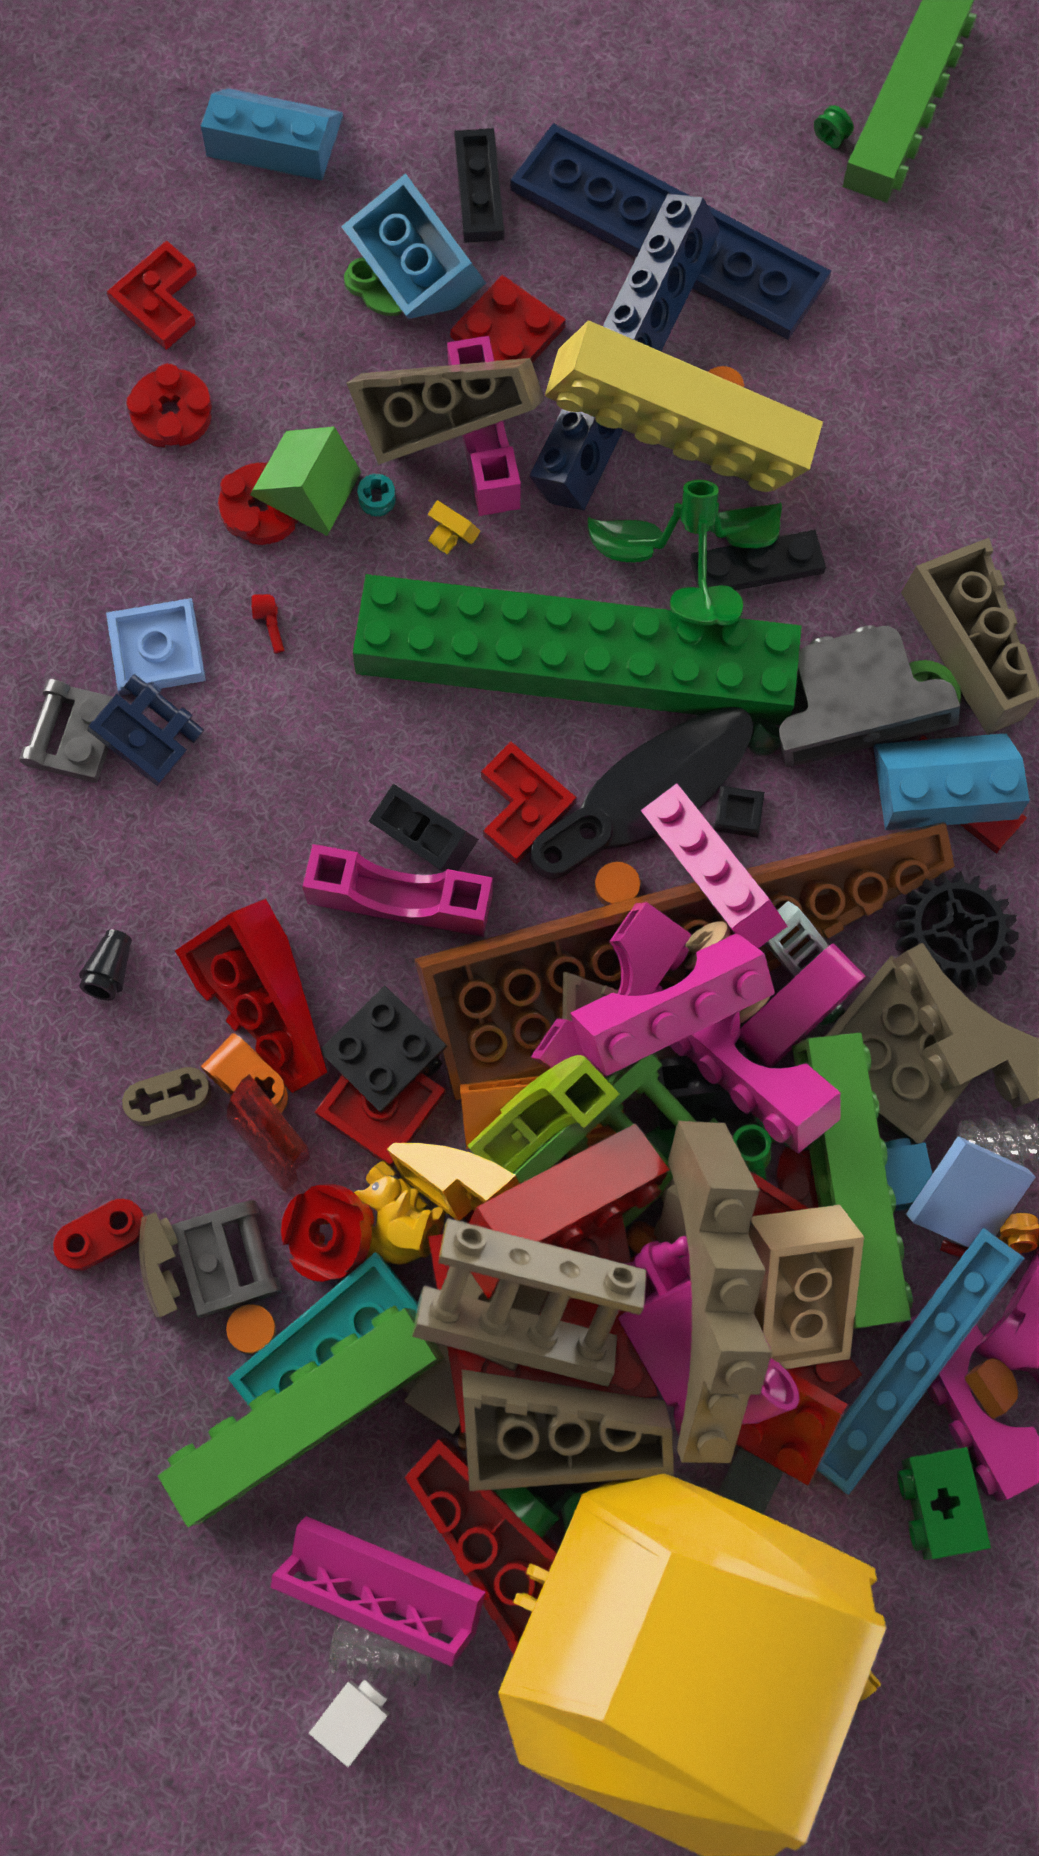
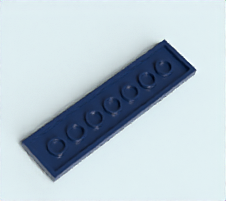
(621, 205)

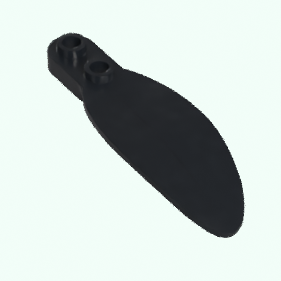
(692, 754)

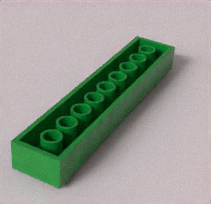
(573, 649)

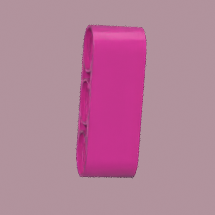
(801, 1005)

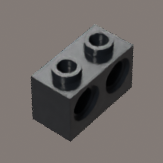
(423, 829)

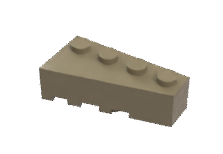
(434, 404)
(975, 633)
(559, 1434)

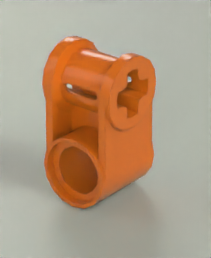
(237, 1060)

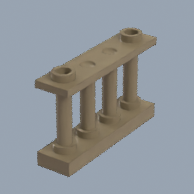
(522, 1336)

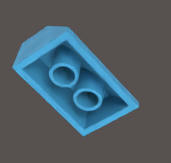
(269, 132)
(413, 252)
(950, 781)

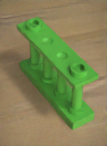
(571, 1140)

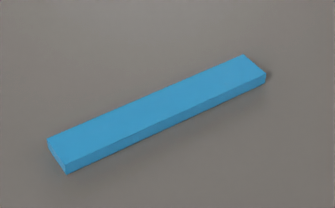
(918, 1359)

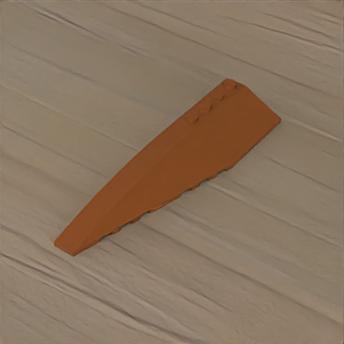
(506, 991)

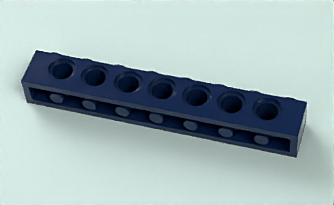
(644, 312)

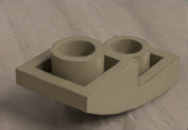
(154, 1248)

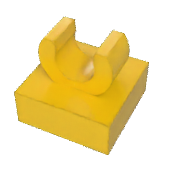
(451, 528)

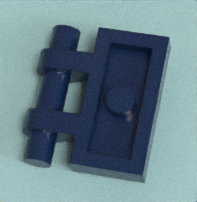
(137, 738)

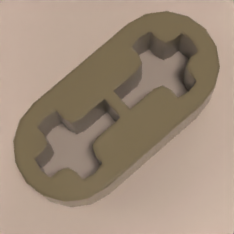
(163, 1086)

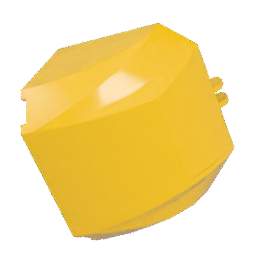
(692, 1666)

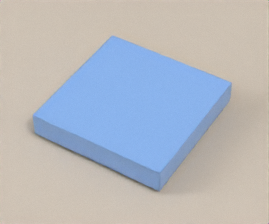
(156, 644)
(970, 1193)

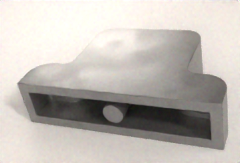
(860, 696)

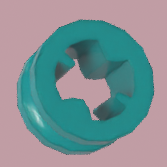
(364, 490)

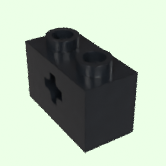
(695, 1093)

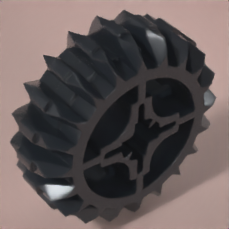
(989, 920)

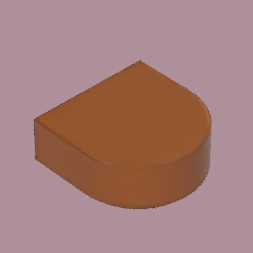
(993, 1386)

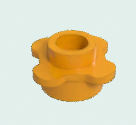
(1021, 1232)

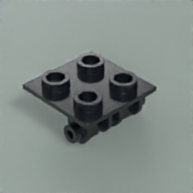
(384, 1049)

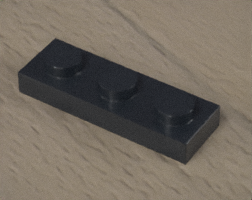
(479, 185)
(784, 560)

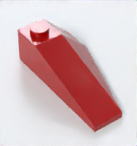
(254, 975)

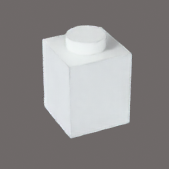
(351, 1720)

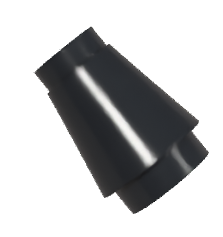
(106, 967)

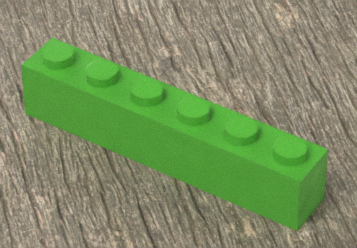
(908, 96)
(851, 1173)
(298, 1417)

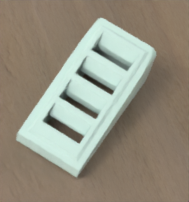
(795, 917)

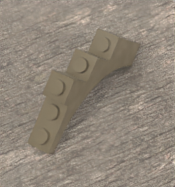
(967, 1035)
(726, 1278)

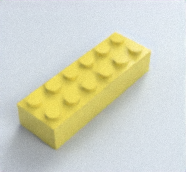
(682, 408)

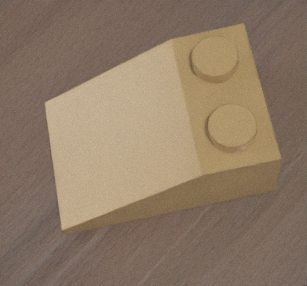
(808, 1283)

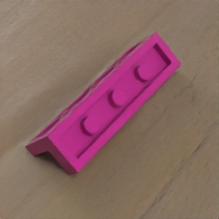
(385, 1585)

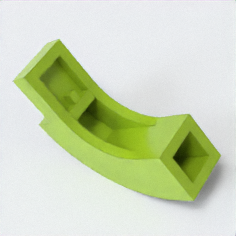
(557, 1098)

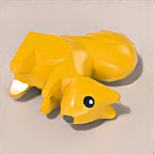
(399, 1229)

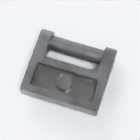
(79, 751)
(210, 1261)

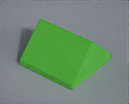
(309, 477)

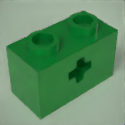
(963, 1524)

